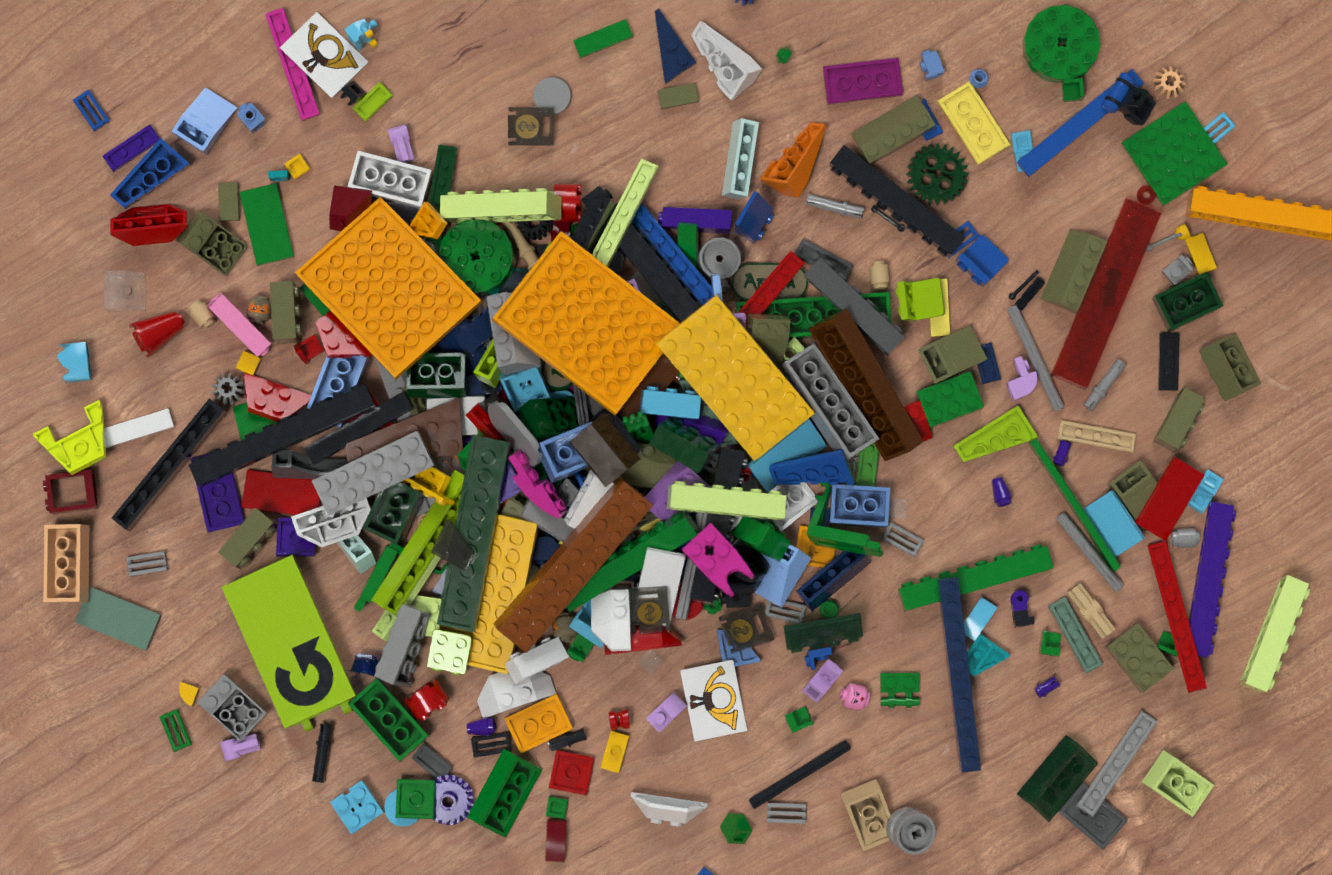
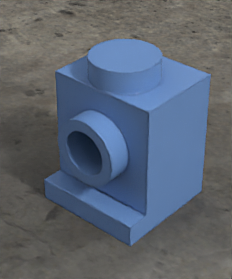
(931, 65)
(253, 123)

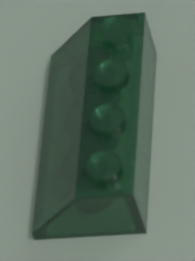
(823, 631)
(1057, 778)

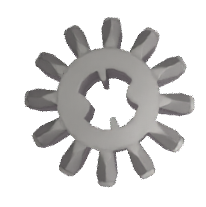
(222, 394)

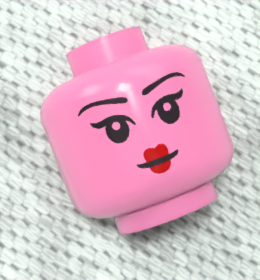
(854, 696)

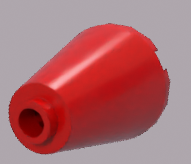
(156, 331)

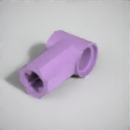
(400, 139)
(234, 748)

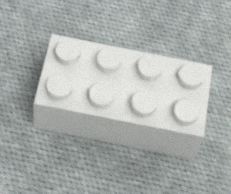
(391, 179)

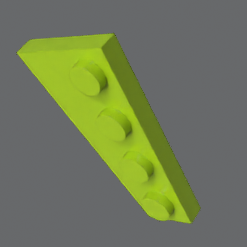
(998, 435)

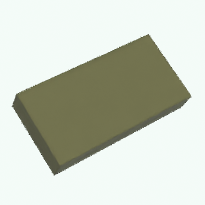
(678, 96)
(228, 201)

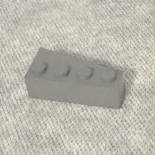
(403, 646)

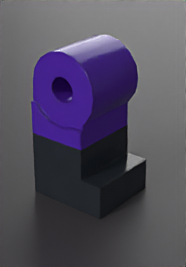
(1019, 609)

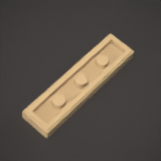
(1096, 436)

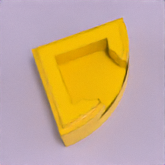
(188, 693)

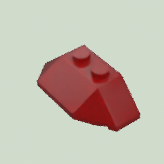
(149, 224)
(650, 641)

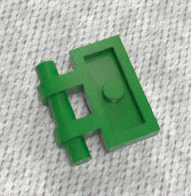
(899, 683)

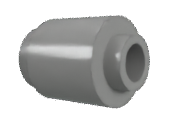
(1185, 538)

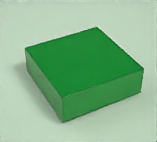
(556, 807)

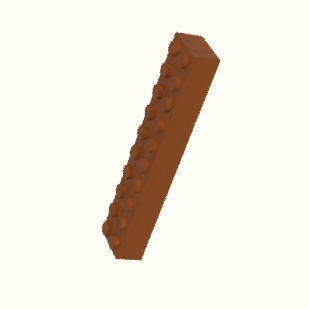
(573, 564)

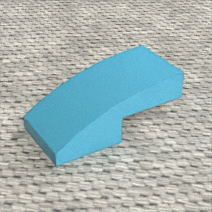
(1021, 145)
(1205, 491)
(978, 618)

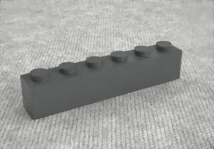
(843, 296)

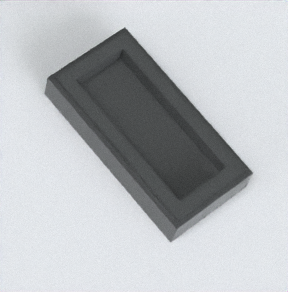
(431, 761)

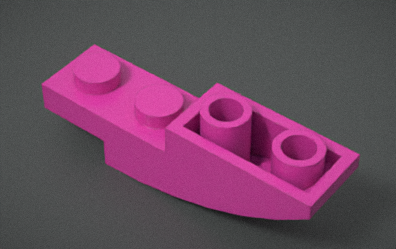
(539, 492)

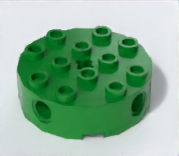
(1061, 25)
(484, 240)

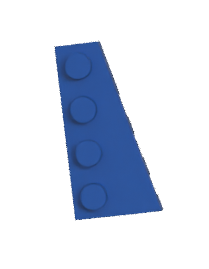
(815, 469)

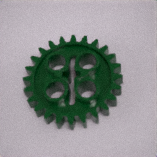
(933, 191)

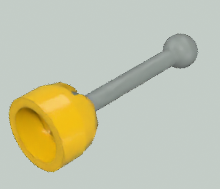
(1180, 233)

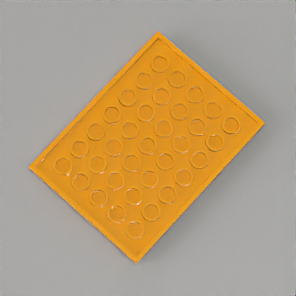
(388, 288)
(586, 322)

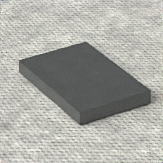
(1100, 827)

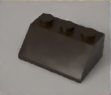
(604, 450)

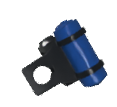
(1129, 100)

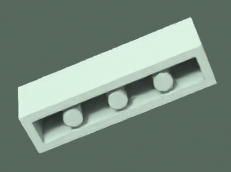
(740, 159)

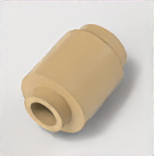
(879, 275)
(201, 314)

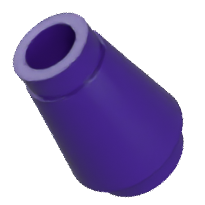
(1001, 493)
(482, 727)

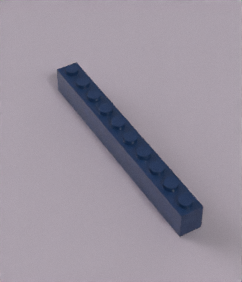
(958, 674)

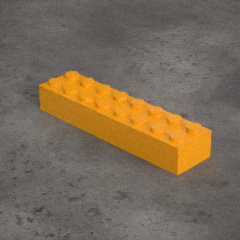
(1259, 213)

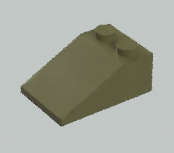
(770, 333)

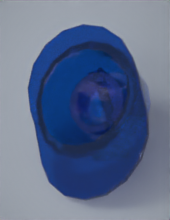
(364, 664)

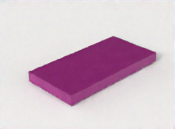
(862, 81)

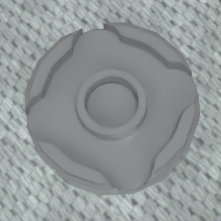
(552, 93)

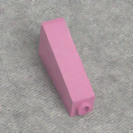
(239, 324)

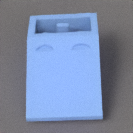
(204, 120)
(782, 575)

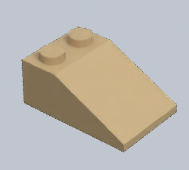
(867, 813)

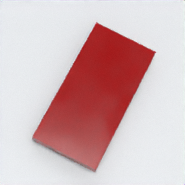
(279, 494)
(1169, 498)

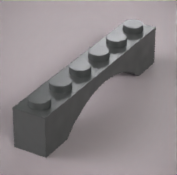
(296, 465)

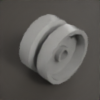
(730, 258)
(910, 830)

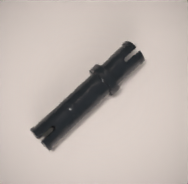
(322, 753)

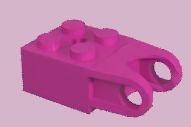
(721, 564)

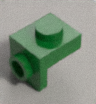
(579, 648)

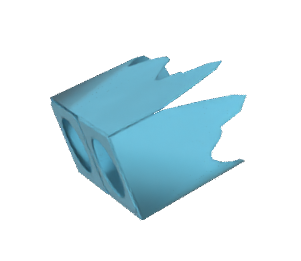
(77, 360)

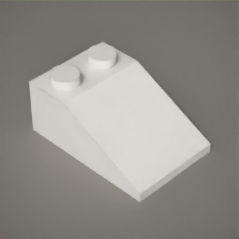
(798, 501)

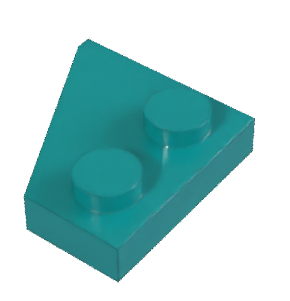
(984, 655)

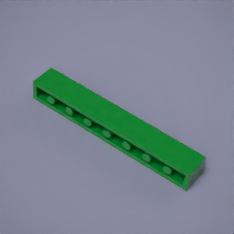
(631, 556)
(979, 577)

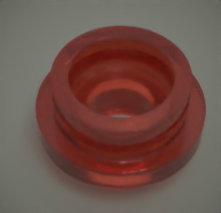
(1150, 191)

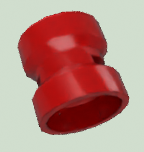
(623, 719)

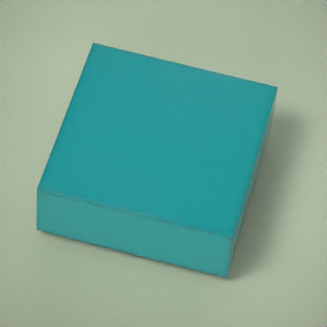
(282, 175)

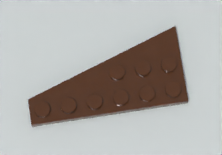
(438, 427)

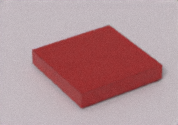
(571, 772)

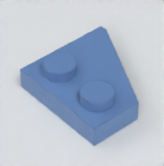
(740, 658)

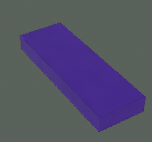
(131, 148)

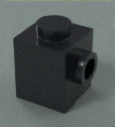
(736, 601)

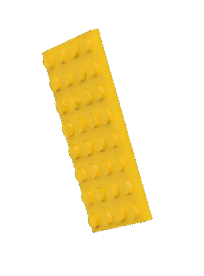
(735, 377)
(505, 579)

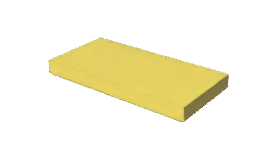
(973, 123)

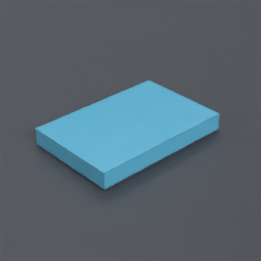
(1114, 523)

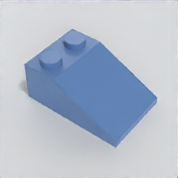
(560, 457)

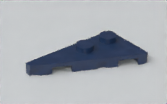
(674, 54)

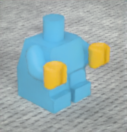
(361, 32)

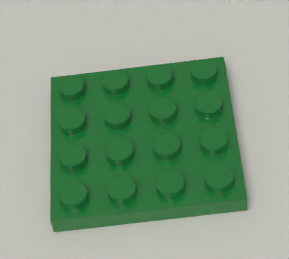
(1174, 153)

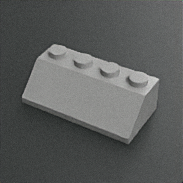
(510, 353)

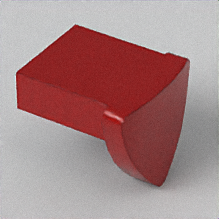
(308, 349)

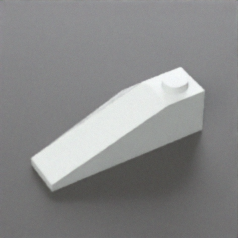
(730, 64)

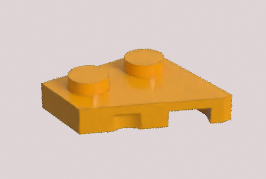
(428, 222)

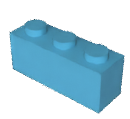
(670, 403)

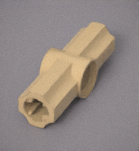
(1091, 611)

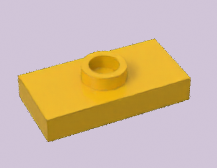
(614, 751)

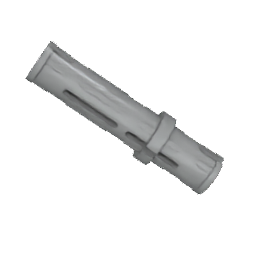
(835, 206)
(1100, 391)

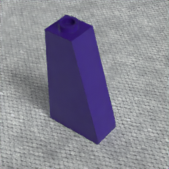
(708, 220)
(705, 426)

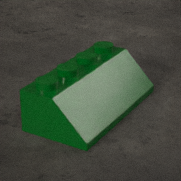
(504, 793)

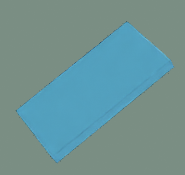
(800, 443)

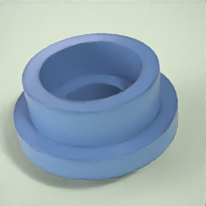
(980, 74)

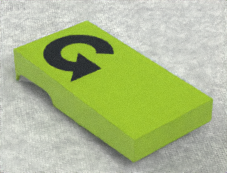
(290, 643)

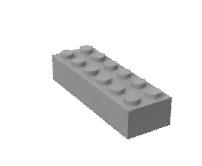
(834, 408)
(373, 472)

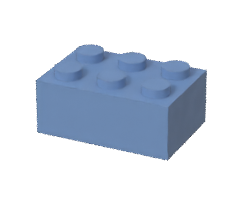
(859, 505)

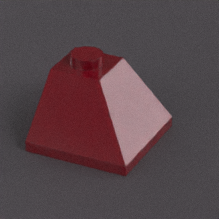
(347, 205)

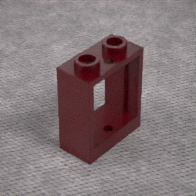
(90, 487)

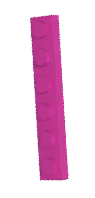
(295, 75)

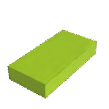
(372, 102)

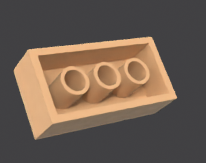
(66, 563)

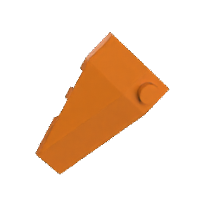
(794, 167)

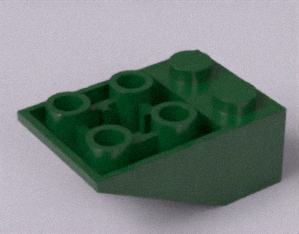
(549, 417)

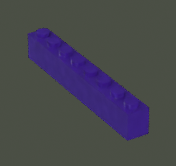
(1209, 575)

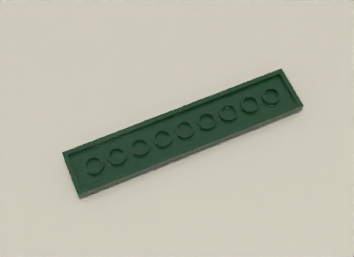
(477, 524)

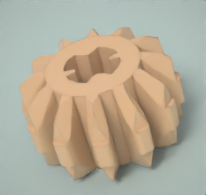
(1174, 88)

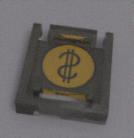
(528, 126)
(649, 612)
(742, 631)

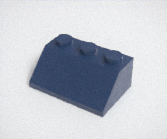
(450, 344)

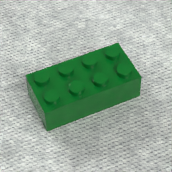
(388, 719)

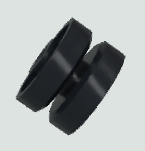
(757, 564)

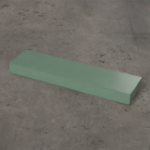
(1075, 635)

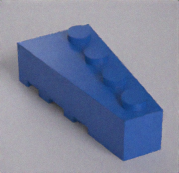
(151, 172)

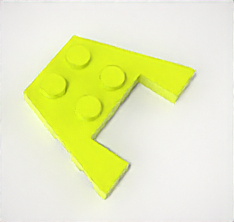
(81, 447)

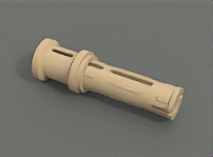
(527, 251)

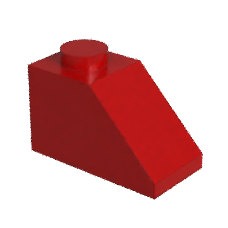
(919, 420)

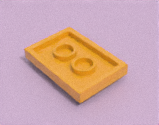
(538, 723)

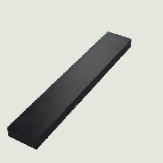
(359, 427)

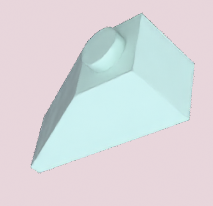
(357, 553)

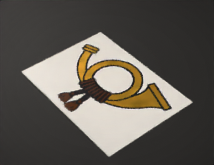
(324, 54)
(713, 700)

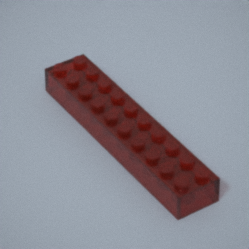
(1105, 294)

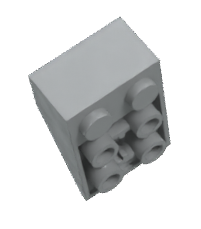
(232, 707)

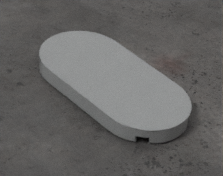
(514, 431)

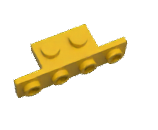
(432, 483)

